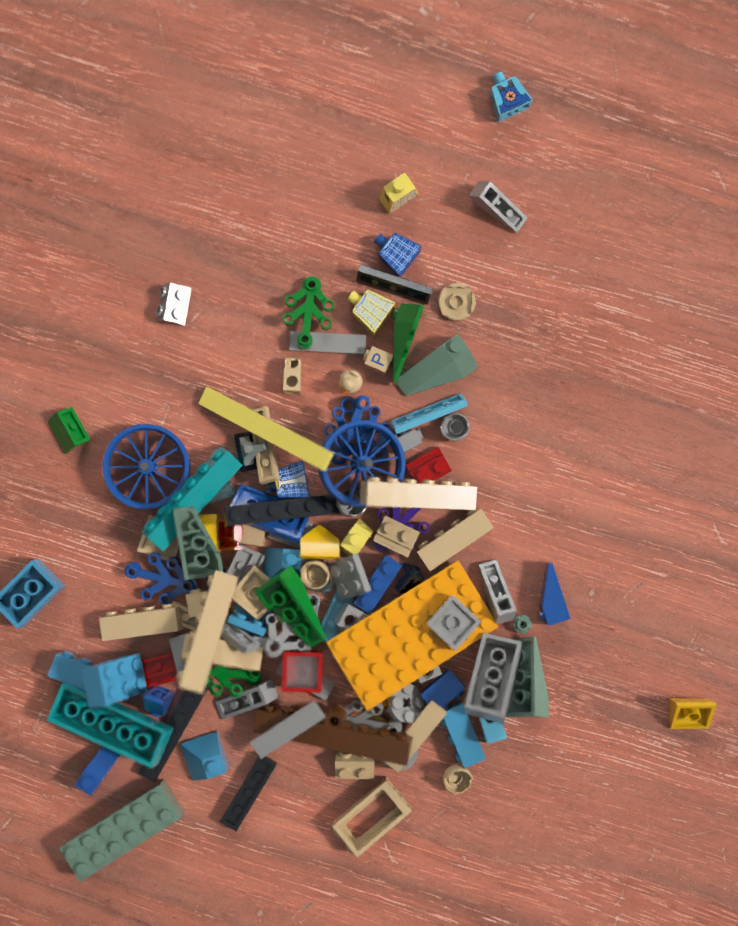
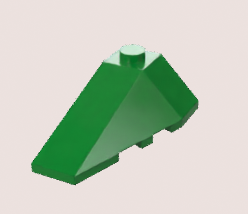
(405, 326)
(290, 601)

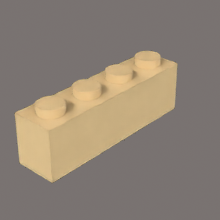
(455, 539)
(141, 623)
(229, 656)

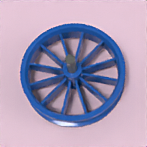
(361, 463)
(146, 466)

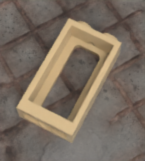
(359, 844)

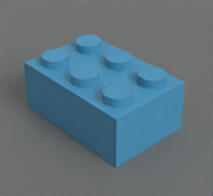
(29, 593)
(114, 680)

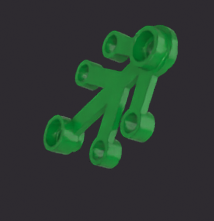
(308, 309)
(222, 674)

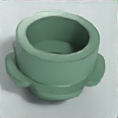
(517, 624)

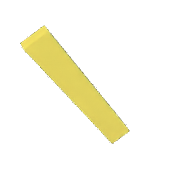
(266, 428)

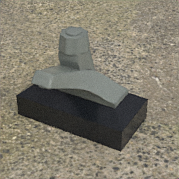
(248, 450)

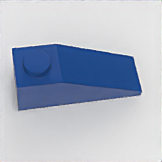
(552, 600)
(158, 700)
(97, 770)

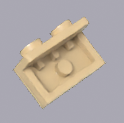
(353, 766)

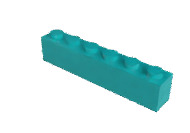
(195, 492)

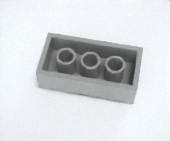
(493, 678)

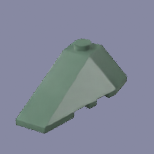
(444, 365)
(196, 547)

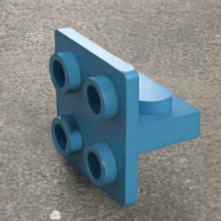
(247, 622)

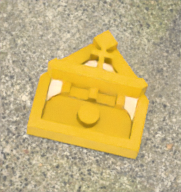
(319, 545)

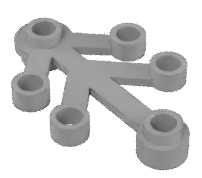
(287, 631)
(362, 718)

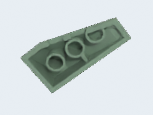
(529, 690)

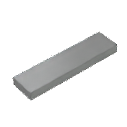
(330, 343)
(287, 729)

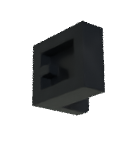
(410, 579)

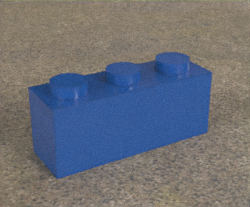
(378, 583)

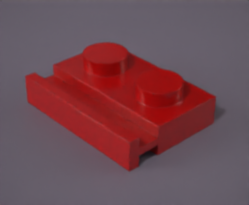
(429, 466)
(230, 536)
(159, 669)

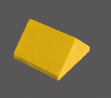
(691, 713)

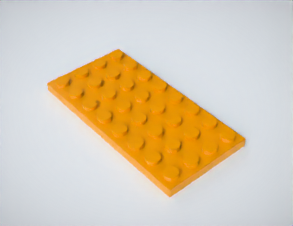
(396, 644)

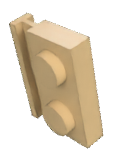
(396, 536)

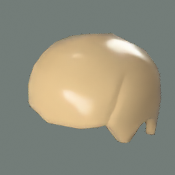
(314, 574)
(457, 779)

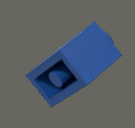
(443, 689)

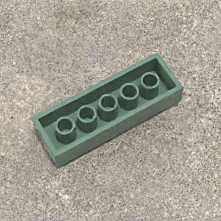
(121, 830)

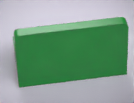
(68, 429)

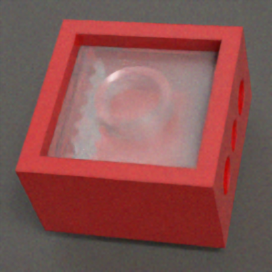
(302, 671)

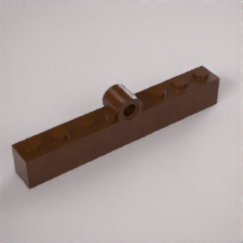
(342, 735)

